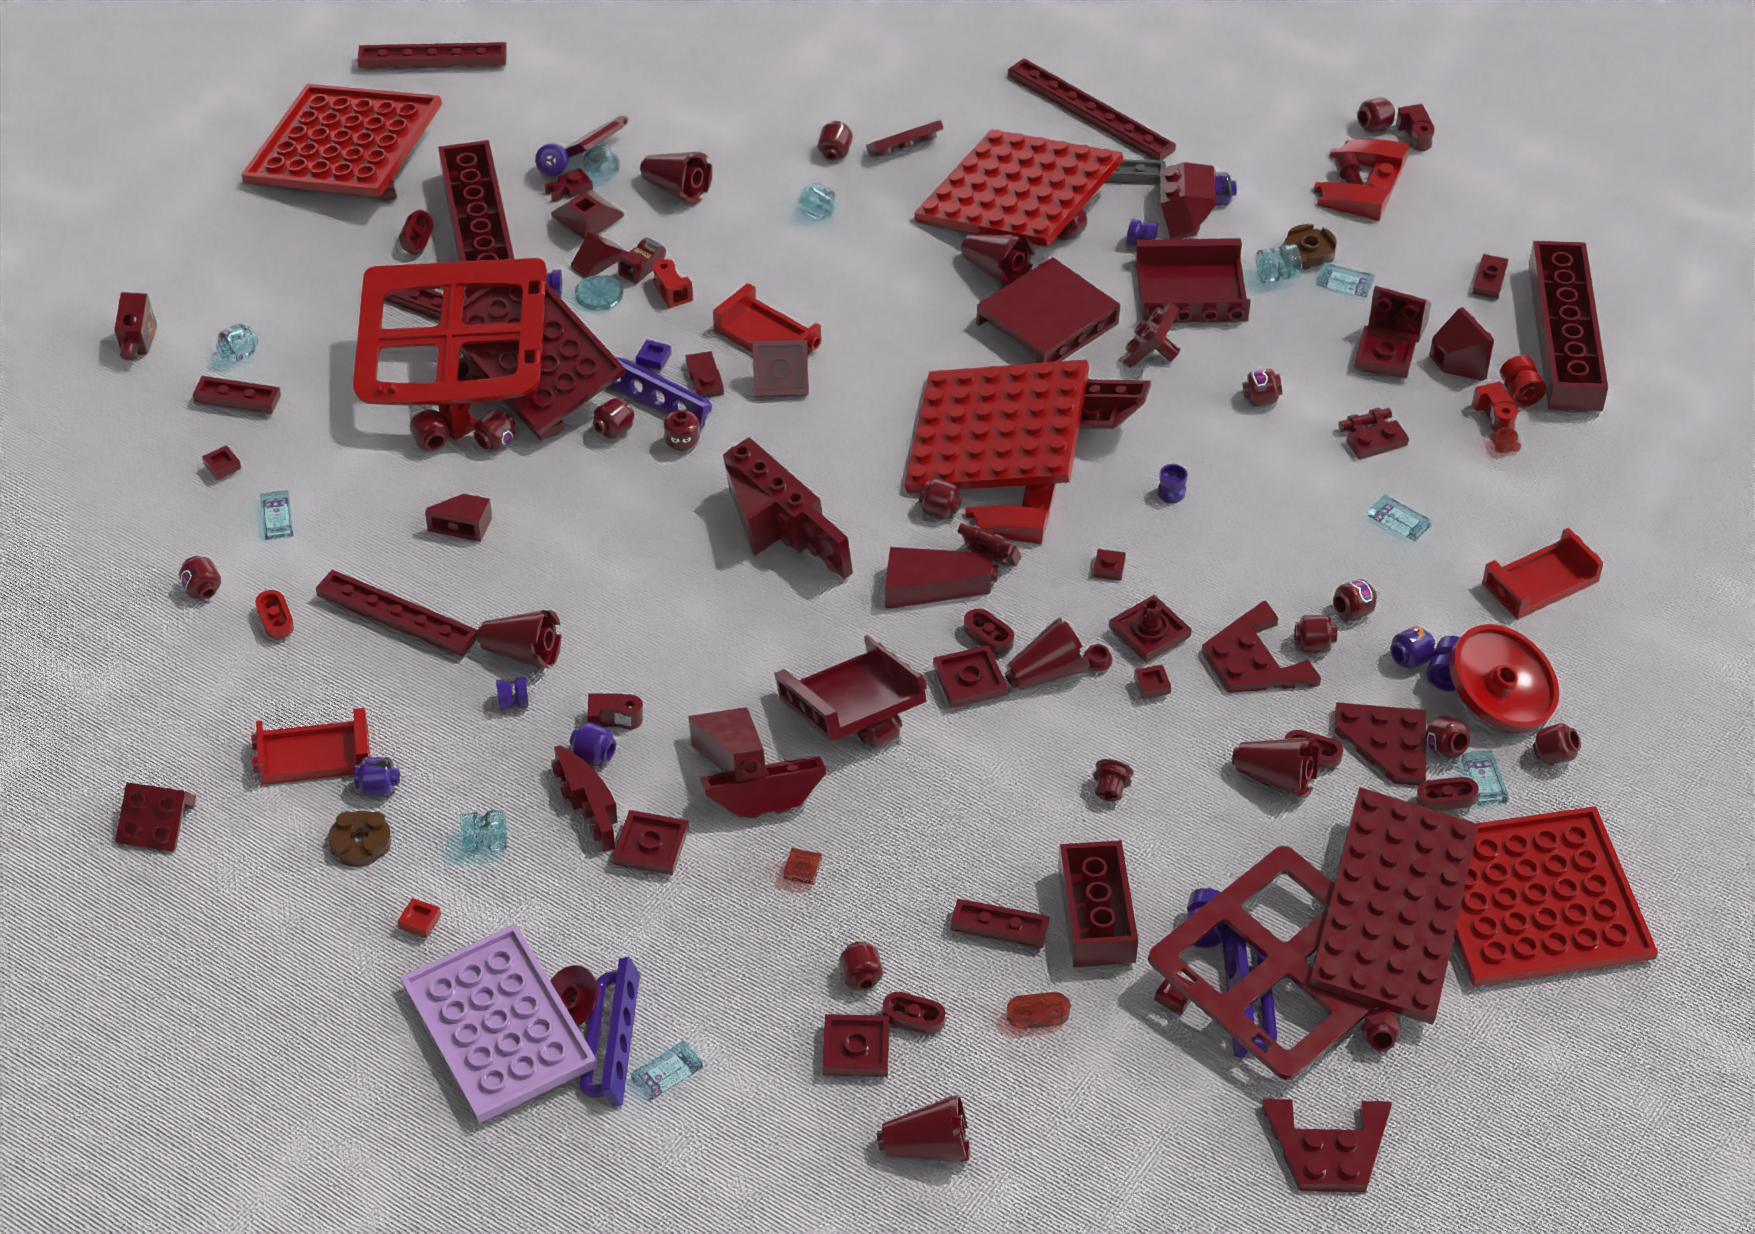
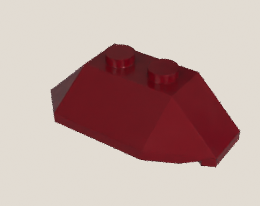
(1187, 197)
(1112, 402)
(783, 788)

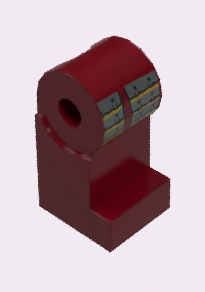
(1417, 124)

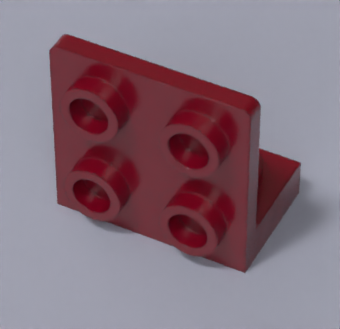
(152, 816)

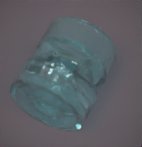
(1281, 263)
(483, 831)

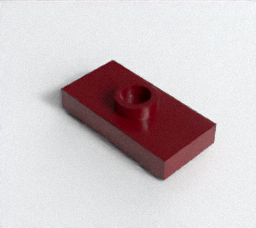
(1490, 276)

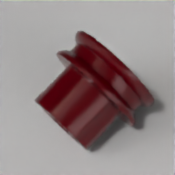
(1111, 779)

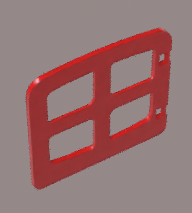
(450, 332)

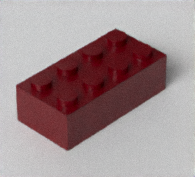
(1097, 903)

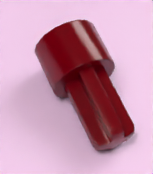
(1348, 167)

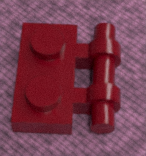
(1376, 439)
(982, 542)

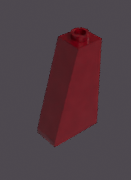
(936, 575)
(729, 742)

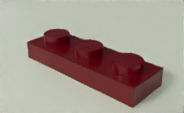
(905, 138)
(236, 394)
(999, 923)

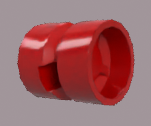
(1522, 380)

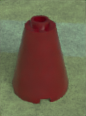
(680, 174)
(999, 255)
(523, 637)
(1047, 657)
(1280, 763)
(928, 1133)

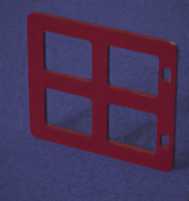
(1281, 962)

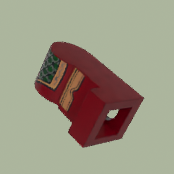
(640, 260)

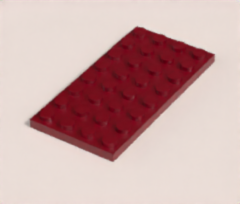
(1394, 906)

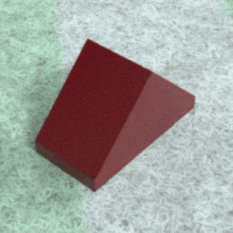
(595, 255)

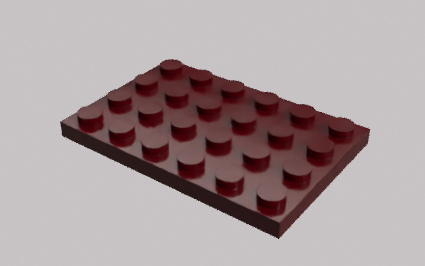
(572, 357)

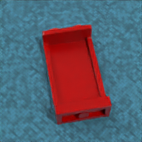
(748, 320)
(1543, 575)
(310, 750)

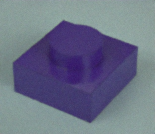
(653, 355)

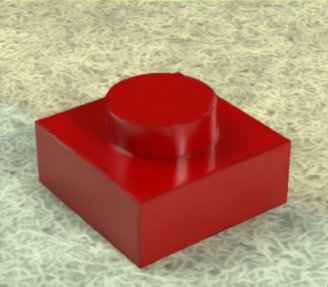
(419, 917)

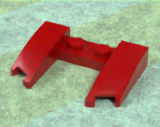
(1371, 199)
(1021, 522)

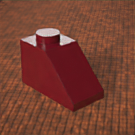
(460, 517)

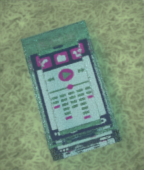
(1345, 279)
(276, 515)
(1399, 518)
(1485, 772)
(666, 1070)

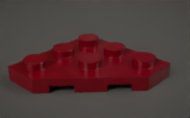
(1386, 737)

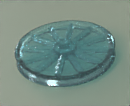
(599, 292)

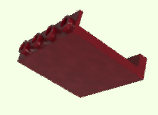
(1195, 275)
(1050, 311)
(854, 691)

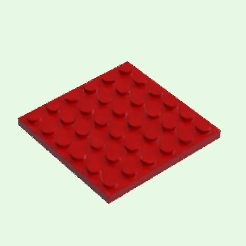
(342, 140)
(1019, 186)
(999, 425)
(1547, 900)

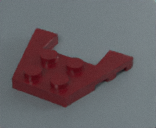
(1244, 660)
(1329, 1157)

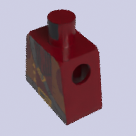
(132, 335)

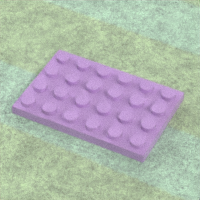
(498, 1023)

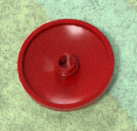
(1504, 678)

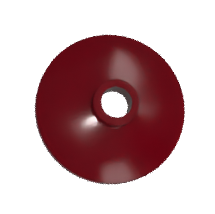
(577, 991)

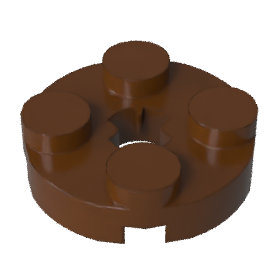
(1321, 244)
(357, 823)

